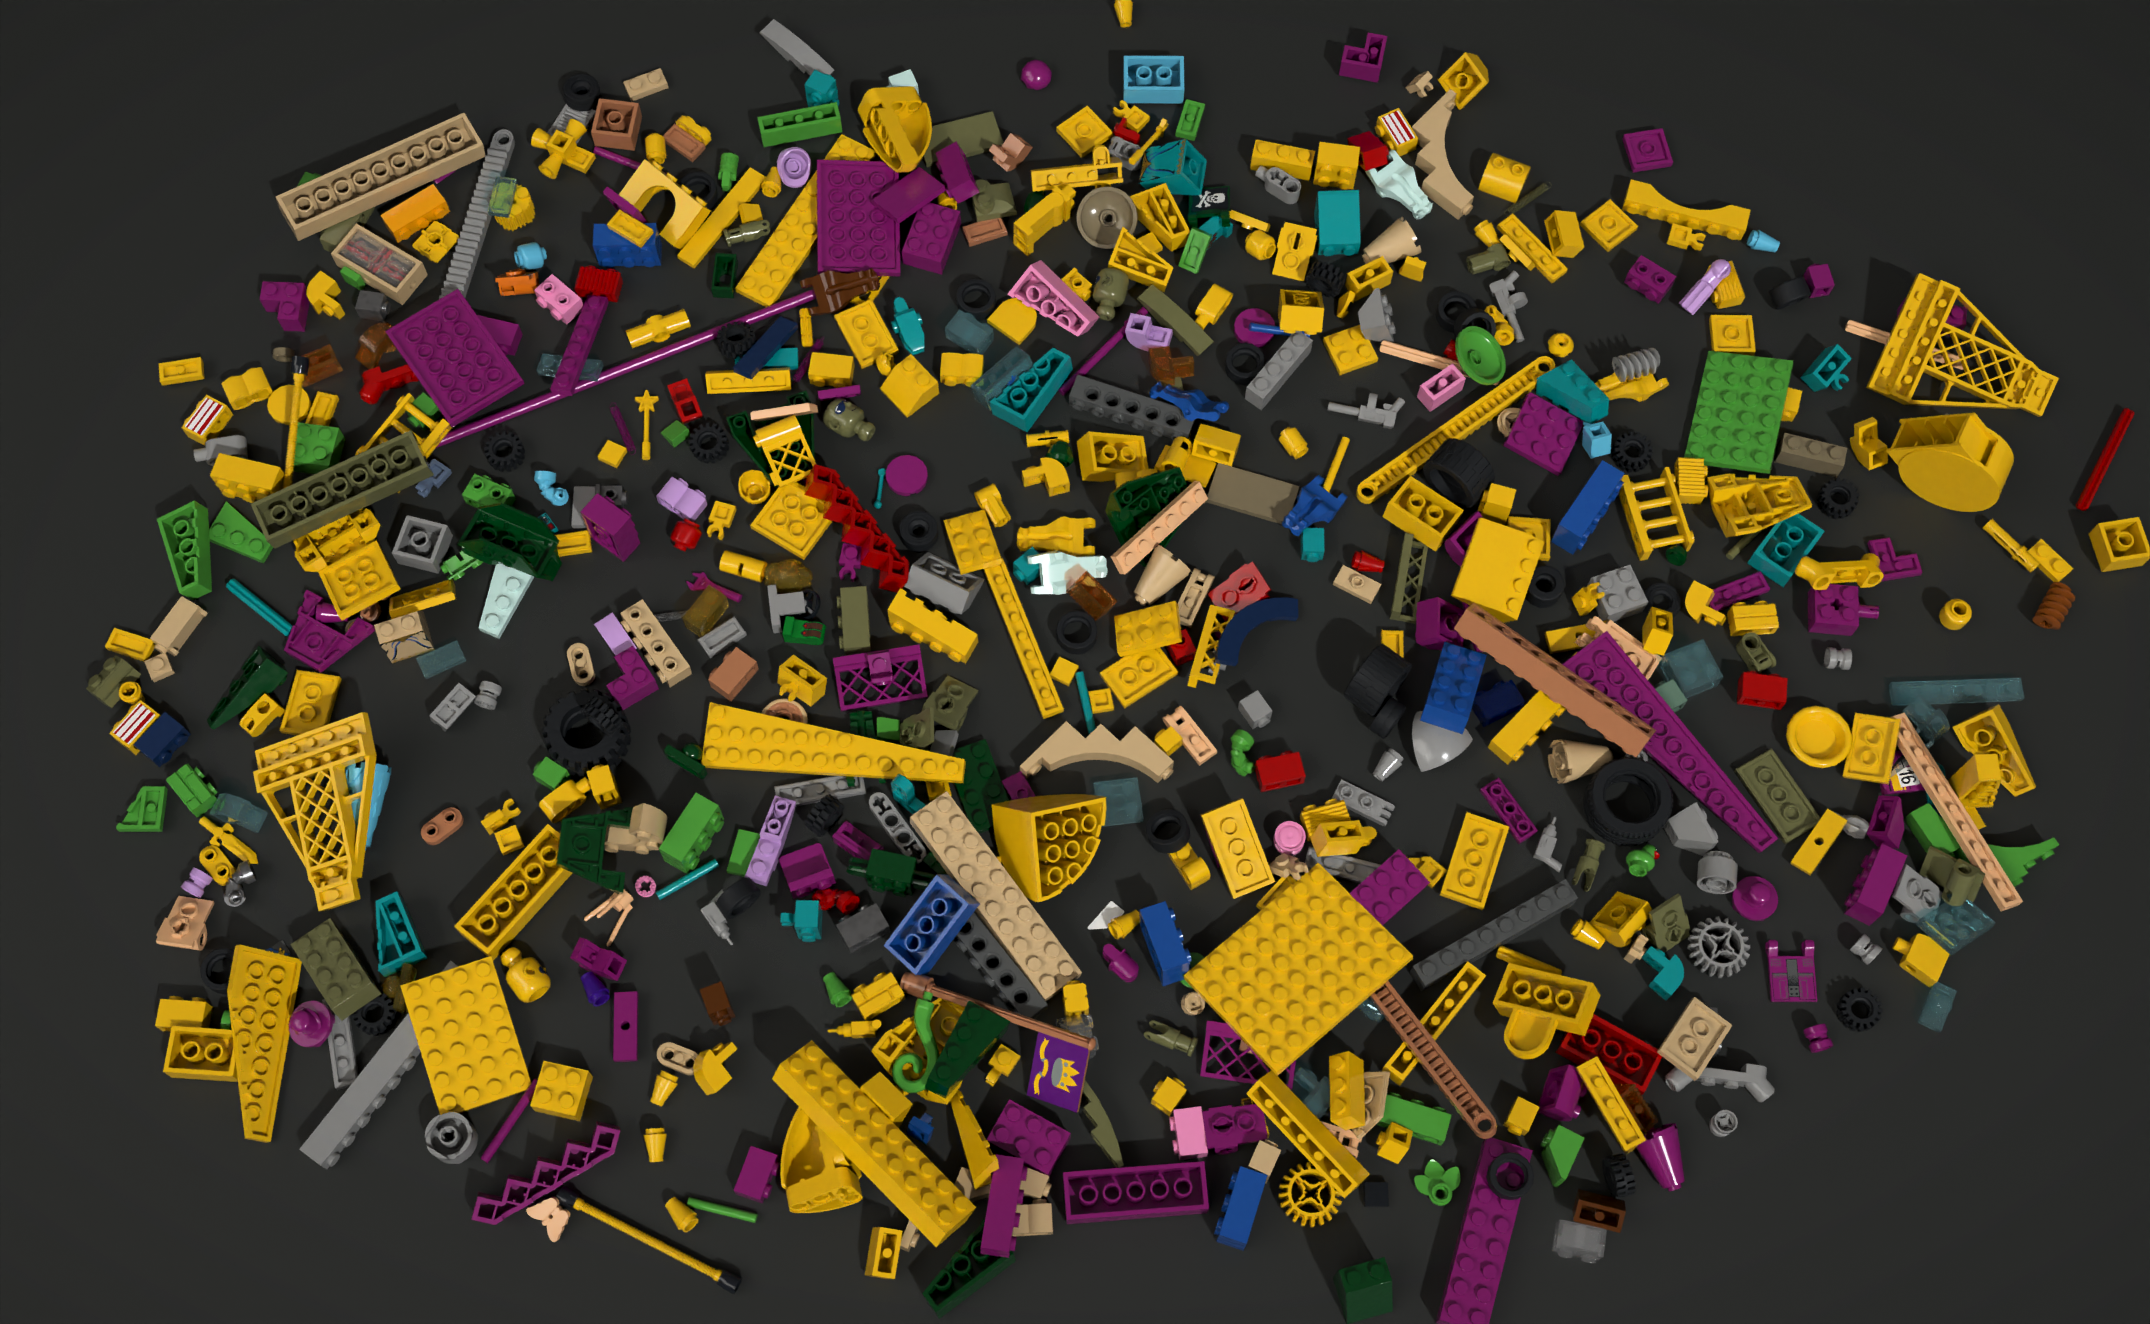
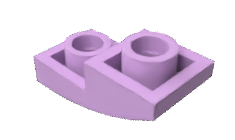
(614, 634)

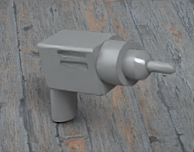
(1546, 846)
(716, 918)

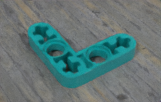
(904, 794)

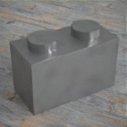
(862, 927)

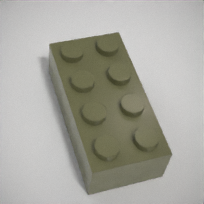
(335, 969)

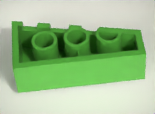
(188, 548)

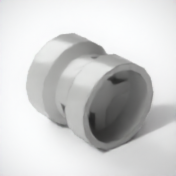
(1838, 658)
(488, 695)
(1867, 954)
(1727, 1121)

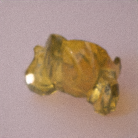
(788, 576)

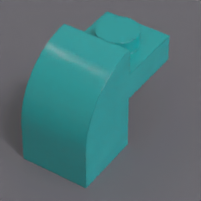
(1670, 972)

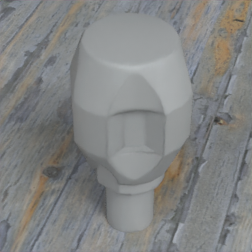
(1856, 826)

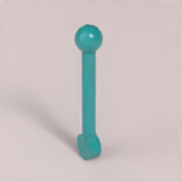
(882, 473)

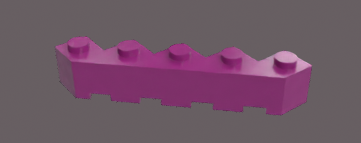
(547, 1175)

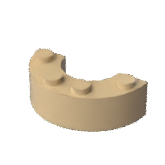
(644, 834)

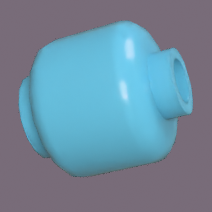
(530, 256)

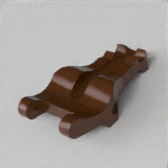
(837, 289)

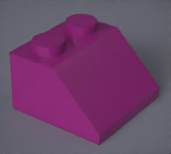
(1436, 623)

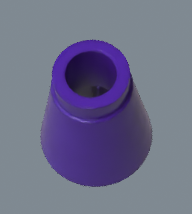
(595, 990)

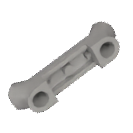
(1751, 1077)

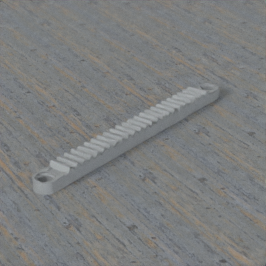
(477, 217)

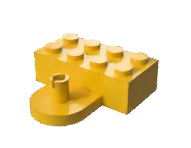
(1541, 1004)

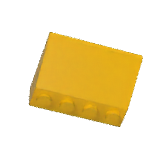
(1497, 569)

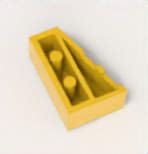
(1162, 216)

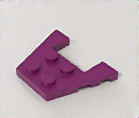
(317, 643)

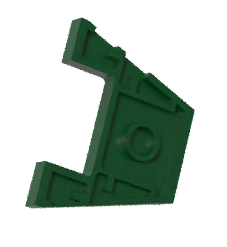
(583, 847)

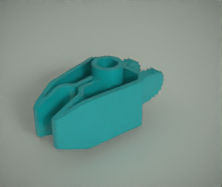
(908, 326)

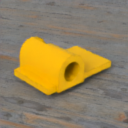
(1294, 248)
(1191, 466)

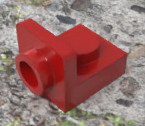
(1129, 135)

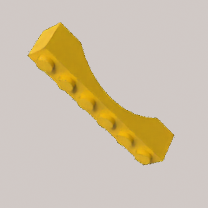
(1646, 201)

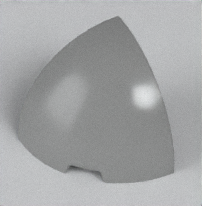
(1435, 744)

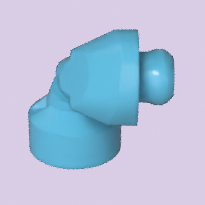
(556, 496)

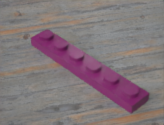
(579, 345)

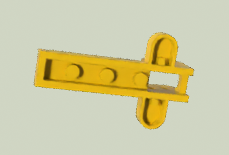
(1079, 175)

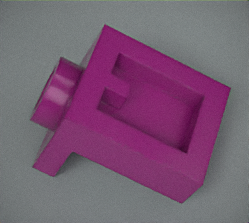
(880, 667)

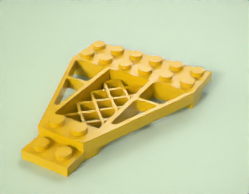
(1912, 346)
(314, 756)

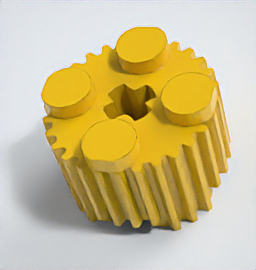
(521, 211)

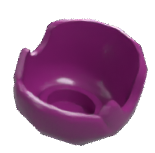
(1036, 75)

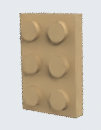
(1694, 1038)

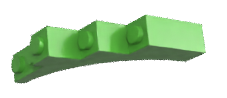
(1934, 832)

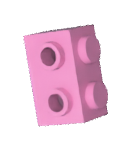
(559, 299)

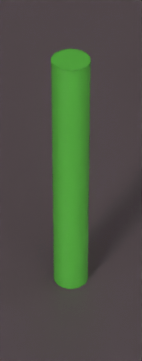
(722, 1210)

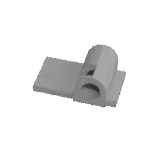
(1916, 894)

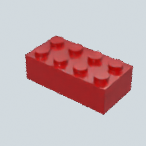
(1621, 1054)

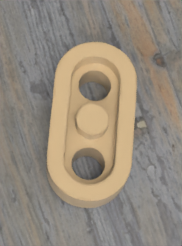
(581, 665)
(679, 1059)

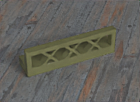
(1402, 575)

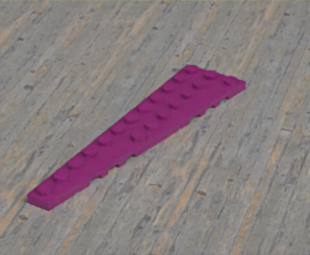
(1672, 745)

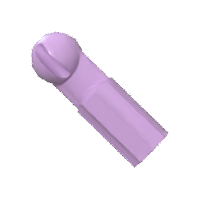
(1705, 286)

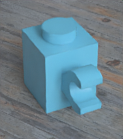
(1596, 439)

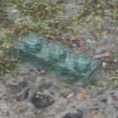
(550, 363)

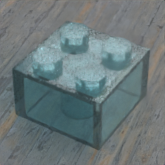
(1691, 668)

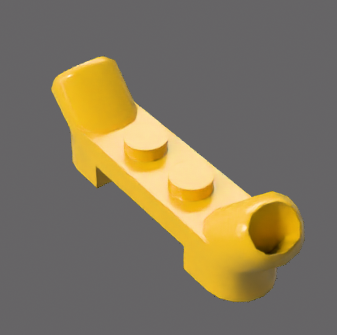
(1821, 574)

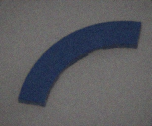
(1247, 620)

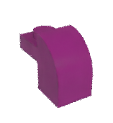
(598, 960)

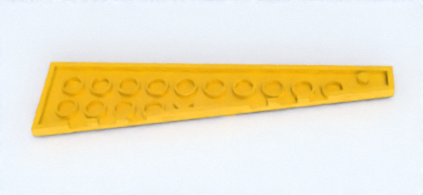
(773, 744)

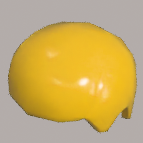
(753, 487)

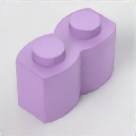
(681, 499)

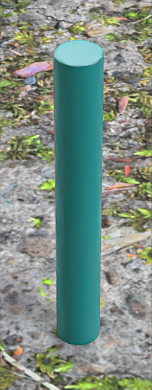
(1086, 705)
(690, 877)

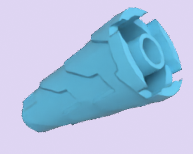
(354, 779)

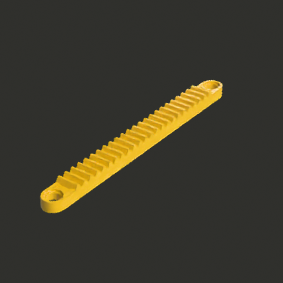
(1458, 427)

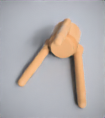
(618, 902)

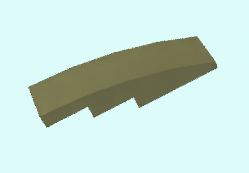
(1171, 316)
(1103, 1133)

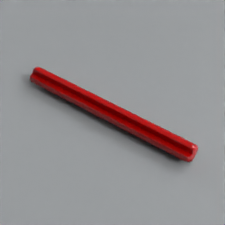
(2105, 459)

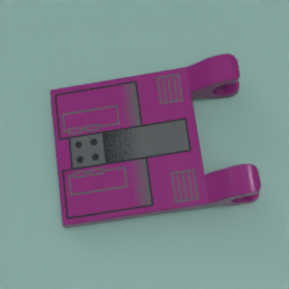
(1791, 976)

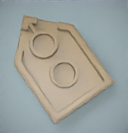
(1375, 1098)

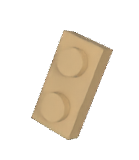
(645, 84)

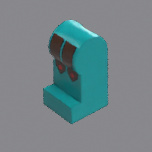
(1214, 227)

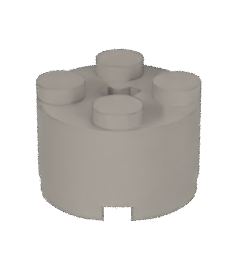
(457, 1126)

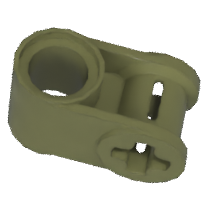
(1755, 655)

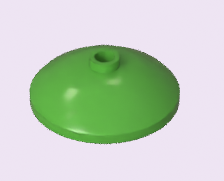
(1480, 355)

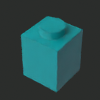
(1312, 544)
(1025, 571)

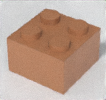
(616, 124)

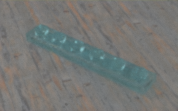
(1957, 691)

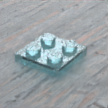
(1122, 801)

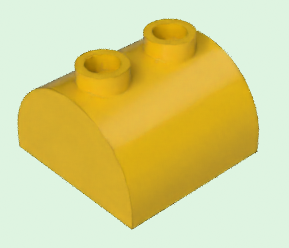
(1504, 177)
(1621, 918)

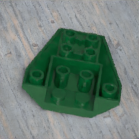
(744, 429)
(1140, 501)

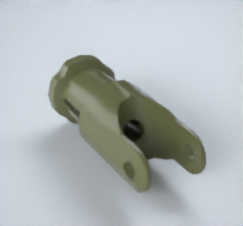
(746, 232)
(1588, 863)
(1171, 1038)

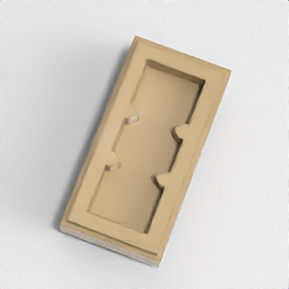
(1357, 584)

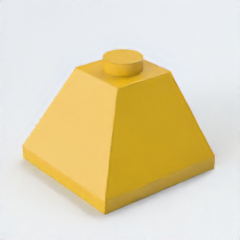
(1465, 78)

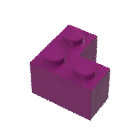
(1366, 62)
(289, 301)
(635, 682)

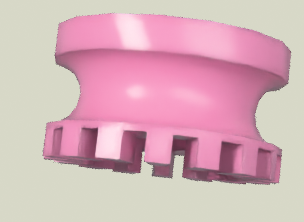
(644, 893)

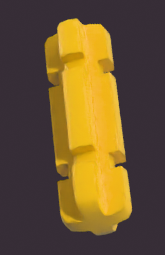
(806, 328)

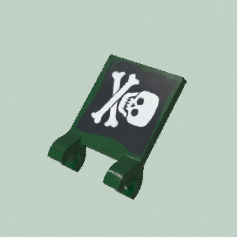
(1211, 203)

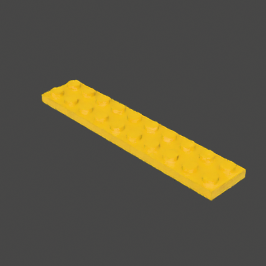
(794, 235)

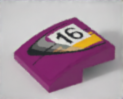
(1902, 778)

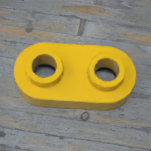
(698, 132)
(217, 864)

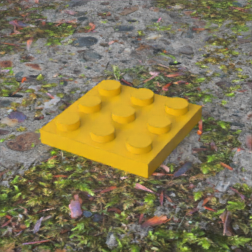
(792, 520)
(359, 580)

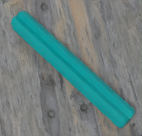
(259, 606)

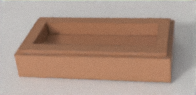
(684, 143)
(984, 231)

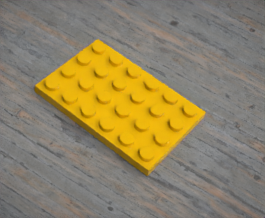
(466, 1036)

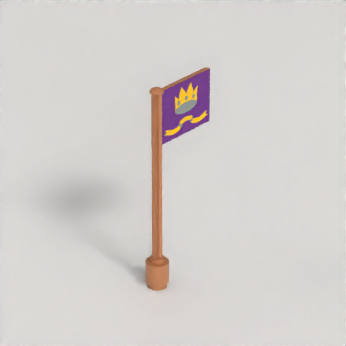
(1059, 1054)

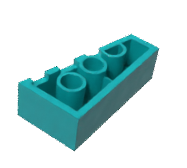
(1033, 391)

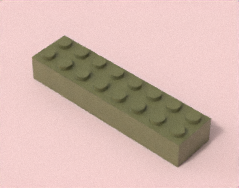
(342, 489)

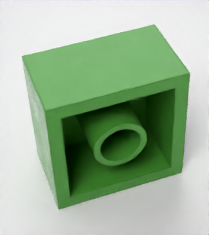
(317, 448)

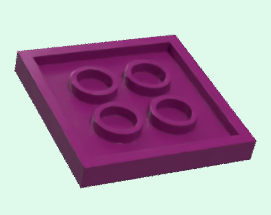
(1543, 433)

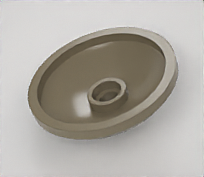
(1095, 209)

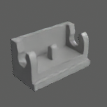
(452, 707)

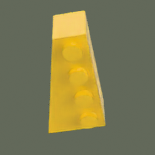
(931, 628)
(1977, 780)

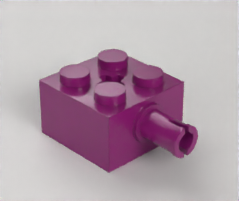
(1837, 610)

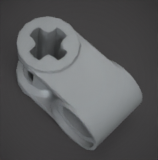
(1124, 150)

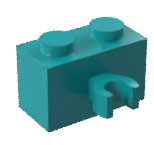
(1827, 369)
(806, 920)

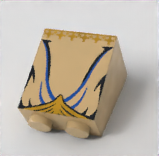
(405, 636)

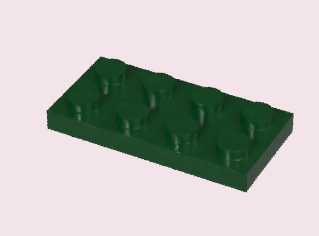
(980, 786)

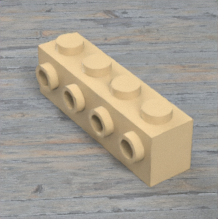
(656, 644)

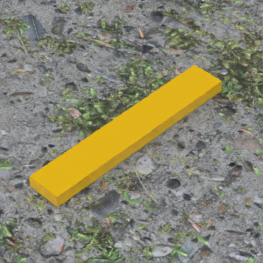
(721, 218)

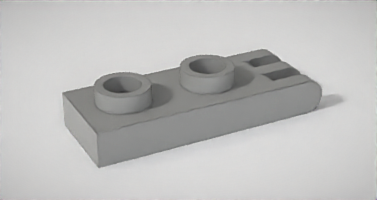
(1363, 802)

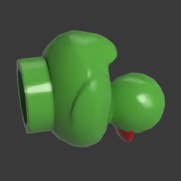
(1642, 860)

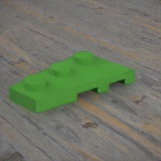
(239, 535)

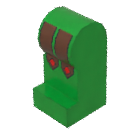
(803, 631)

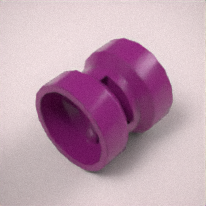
(1818, 1038)

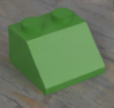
(1560, 1152)

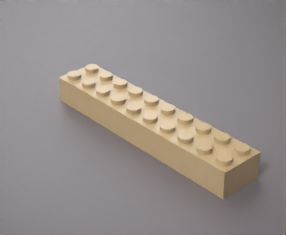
(380, 176)
(1001, 901)

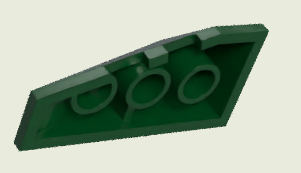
(260, 676)

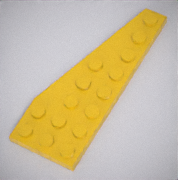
(260, 1008)

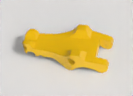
(1636, 389)
(1062, 535)

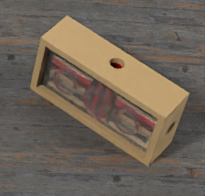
(380, 263)

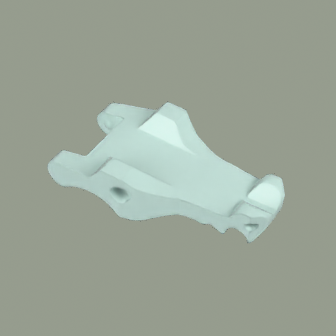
(1400, 183)
(1061, 570)

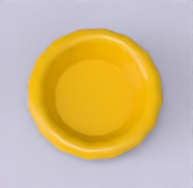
(1819, 736)

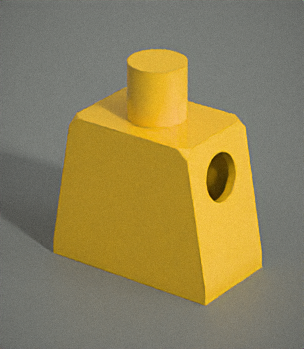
(1922, 958)

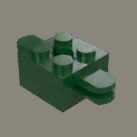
(890, 872)

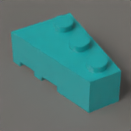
(1574, 391)
(396, 935)

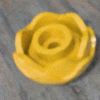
(1560, 350)
(885, 363)

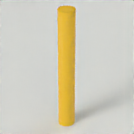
(1336, 463)

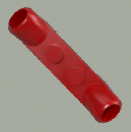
(377, 382)

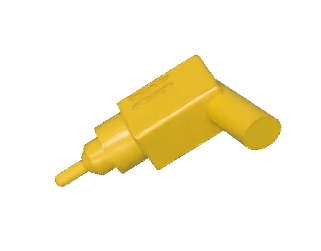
(858, 1029)

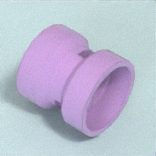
(197, 882)

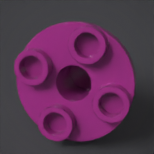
(1755, 898)
(311, 1024)

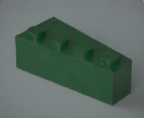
(968, 1043)
(964, 1274)

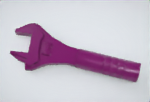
(702, 583)

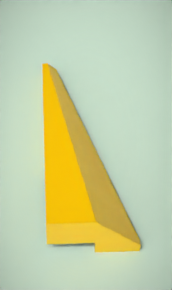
(975, 1146)

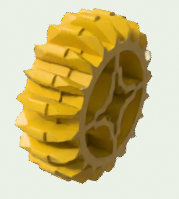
(1316, 1203)

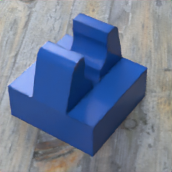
(921, 1128)

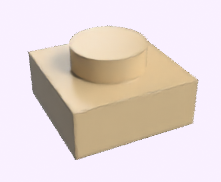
(159, 667)

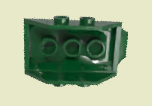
(512, 539)

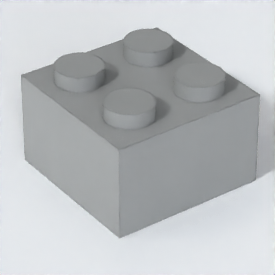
(422, 544)
(1622, 594)

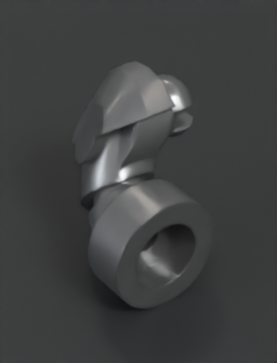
(234, 893)

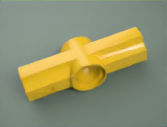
(658, 328)

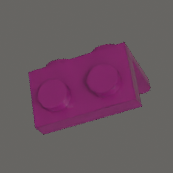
(807, 870)

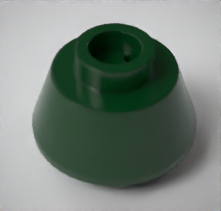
(1061, 452)

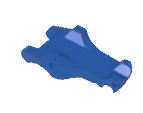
(1192, 402)
(1312, 506)

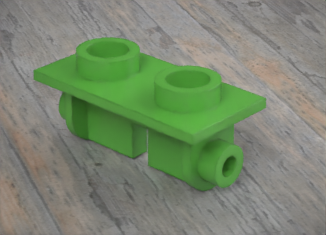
(456, 568)

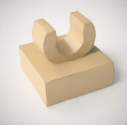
(1418, 84)

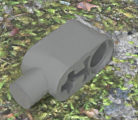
(1278, 183)
(229, 445)

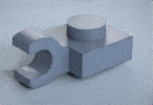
(440, 475)

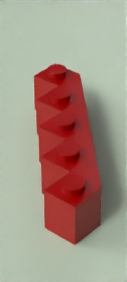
(858, 527)

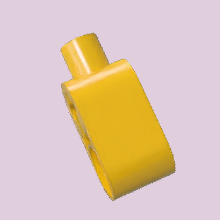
(1212, 305)
(565, 799)

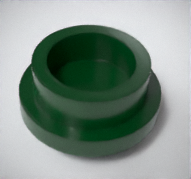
(1676, 555)

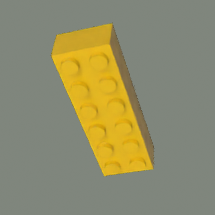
(515, 896)

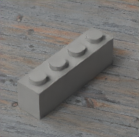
(1278, 369)

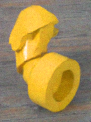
(1504, 332)

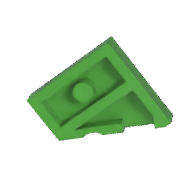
(146, 812)

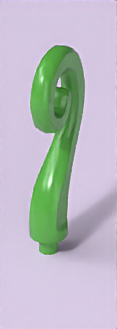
(922, 1016)

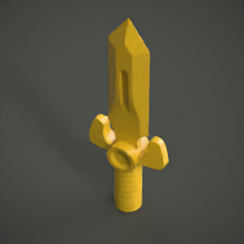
(229, 840)

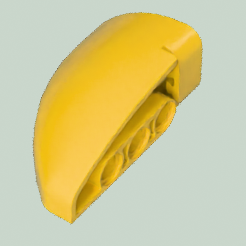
(896, 125)
(816, 1169)

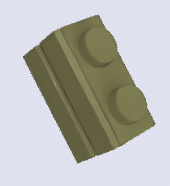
(107, 683)

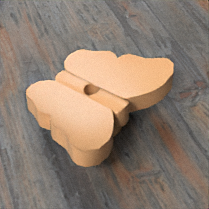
(543, 1212)

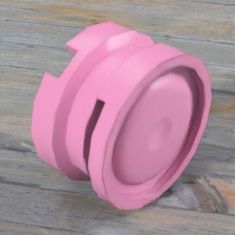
(1289, 838)

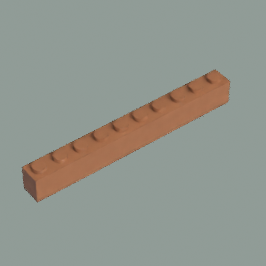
(1554, 679)

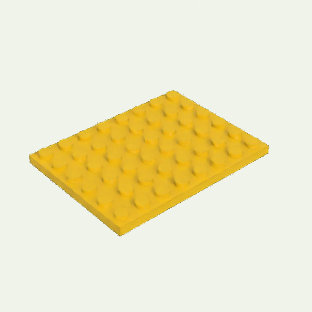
(1297, 968)

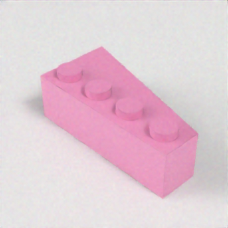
(1053, 299)

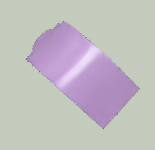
(1144, 335)

